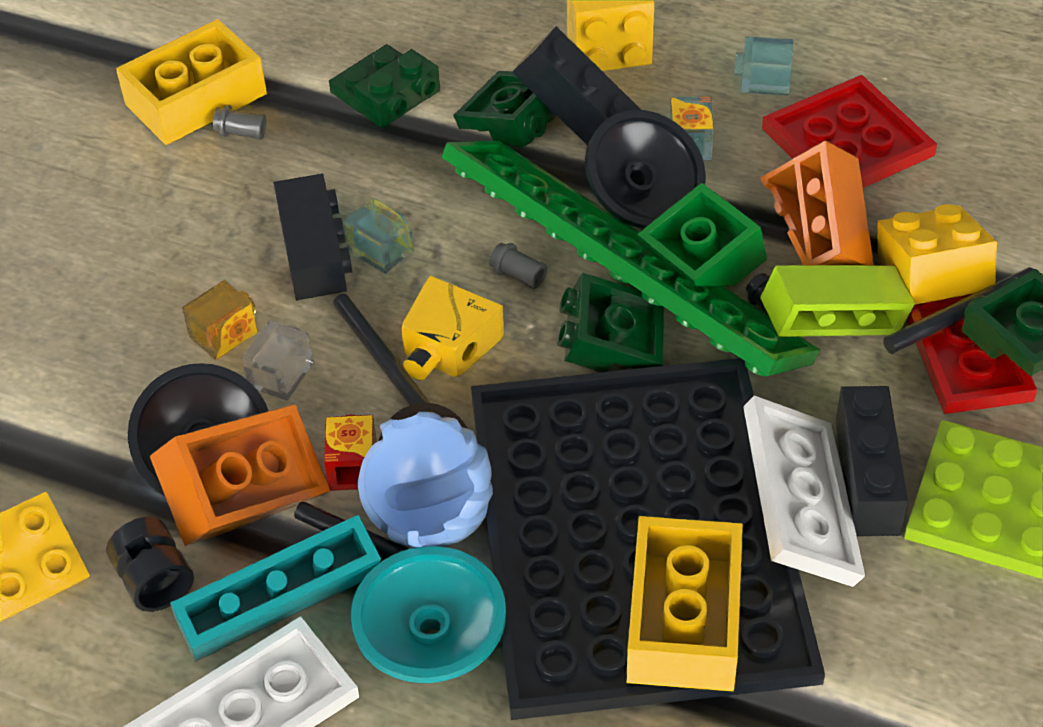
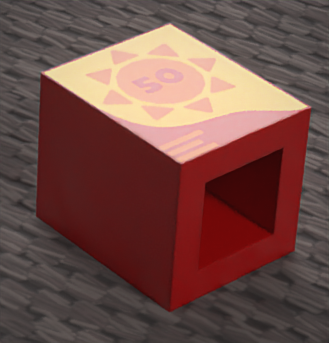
(346, 446)

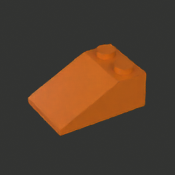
(238, 473)

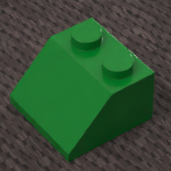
(706, 239)

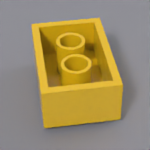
(190, 77)
(685, 604)

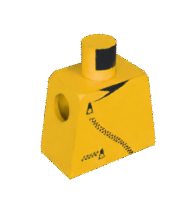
(449, 329)

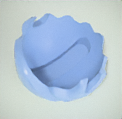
(426, 481)

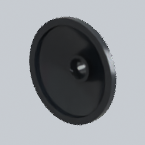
(651, 151)
(186, 402)

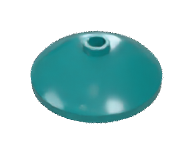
(425, 592)

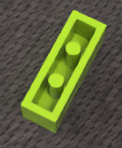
(836, 300)

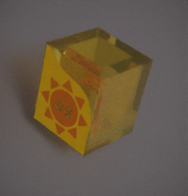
(220, 319)

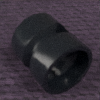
(149, 564)

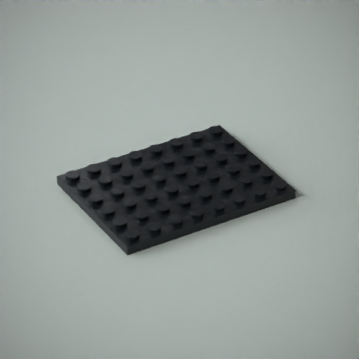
(569, 483)

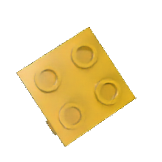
(35, 555)

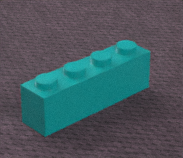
(275, 588)

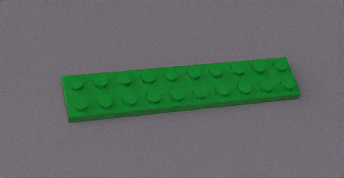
(602, 238)

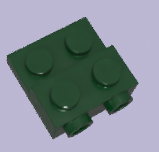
(387, 84)
(506, 111)
(1010, 321)
(610, 326)

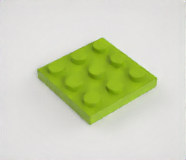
(982, 499)

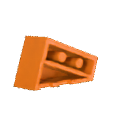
(823, 206)

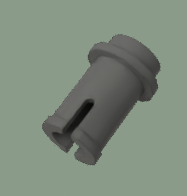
(239, 123)
(518, 265)

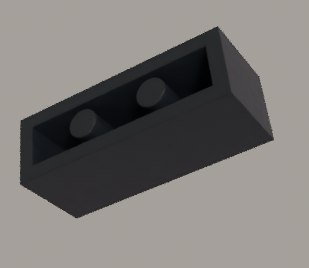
(571, 84)
(312, 236)
(871, 460)

